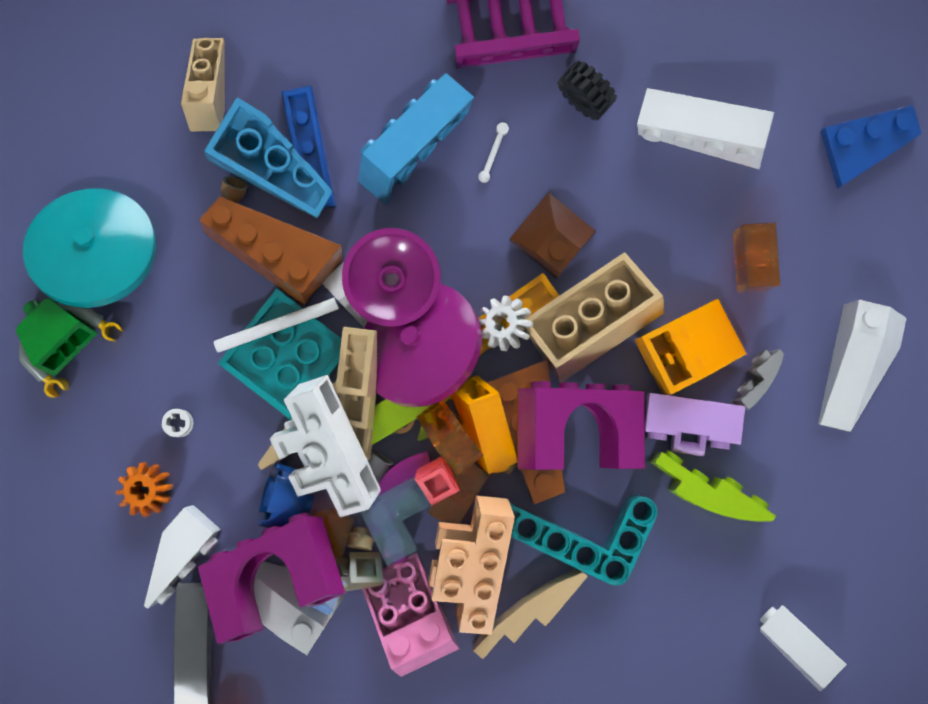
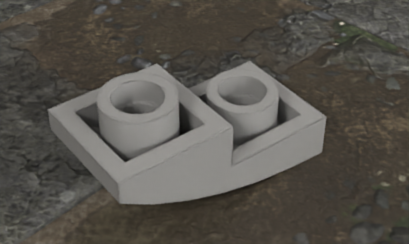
(763, 372)

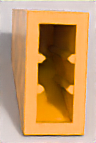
(486, 423)

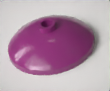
(387, 253)

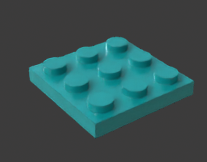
(285, 358)

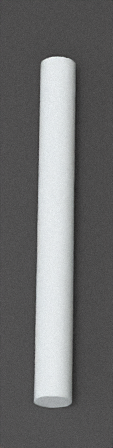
(276, 325)

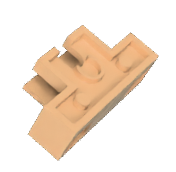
(473, 563)

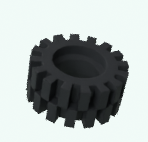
(587, 90)

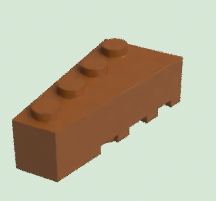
(539, 483)

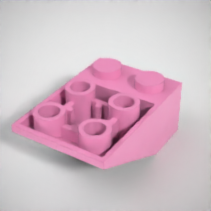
(406, 618)

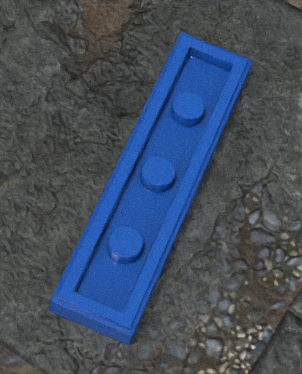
(306, 132)

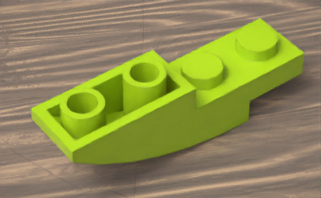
(718, 497)

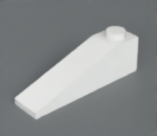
(281, 610)

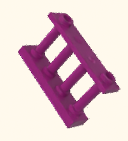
(505, 49)

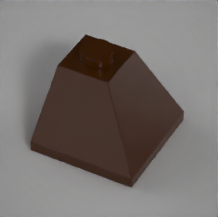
(552, 235)

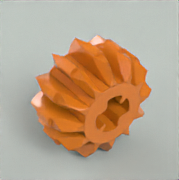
(142, 501)

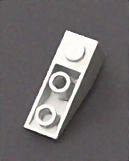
(178, 548)

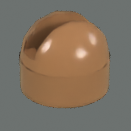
(233, 188)

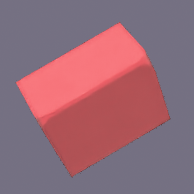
(436, 480)

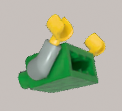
(54, 336)

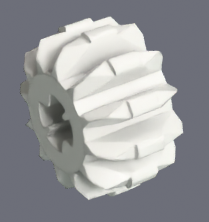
(515, 316)

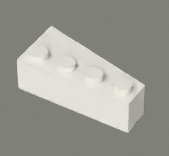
(706, 126)

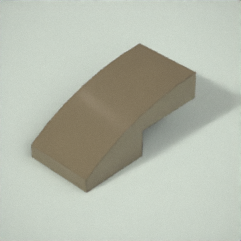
(360, 570)

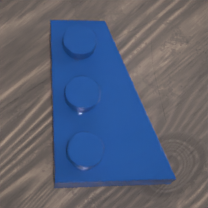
(867, 140)

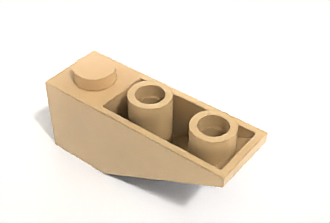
(205, 85)

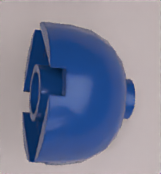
(280, 499)

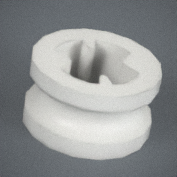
(171, 430)

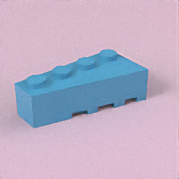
(412, 136)

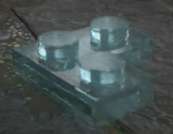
(387, 516)

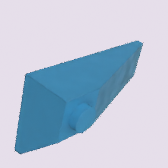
(261, 156)

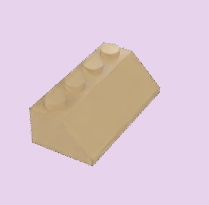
(594, 316)

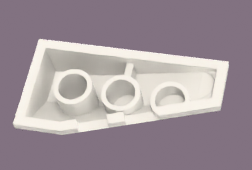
(862, 353)

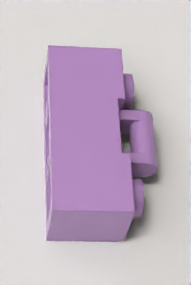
(706, 419)

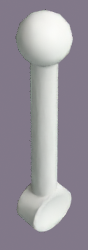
(502, 130)

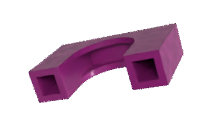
(545, 413)
(231, 575)

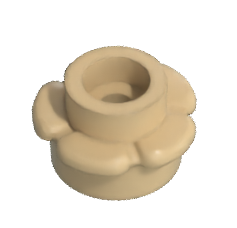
(361, 539)

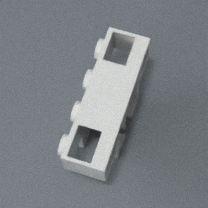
(326, 448)

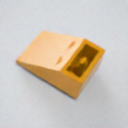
(690, 347)

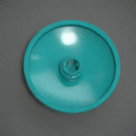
(89, 248)

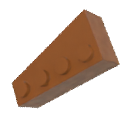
(276, 250)

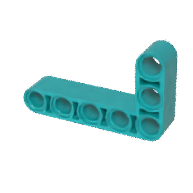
(600, 555)

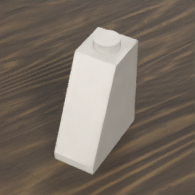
(801, 647)

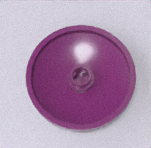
(428, 356)

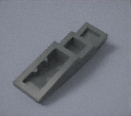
(192, 645)

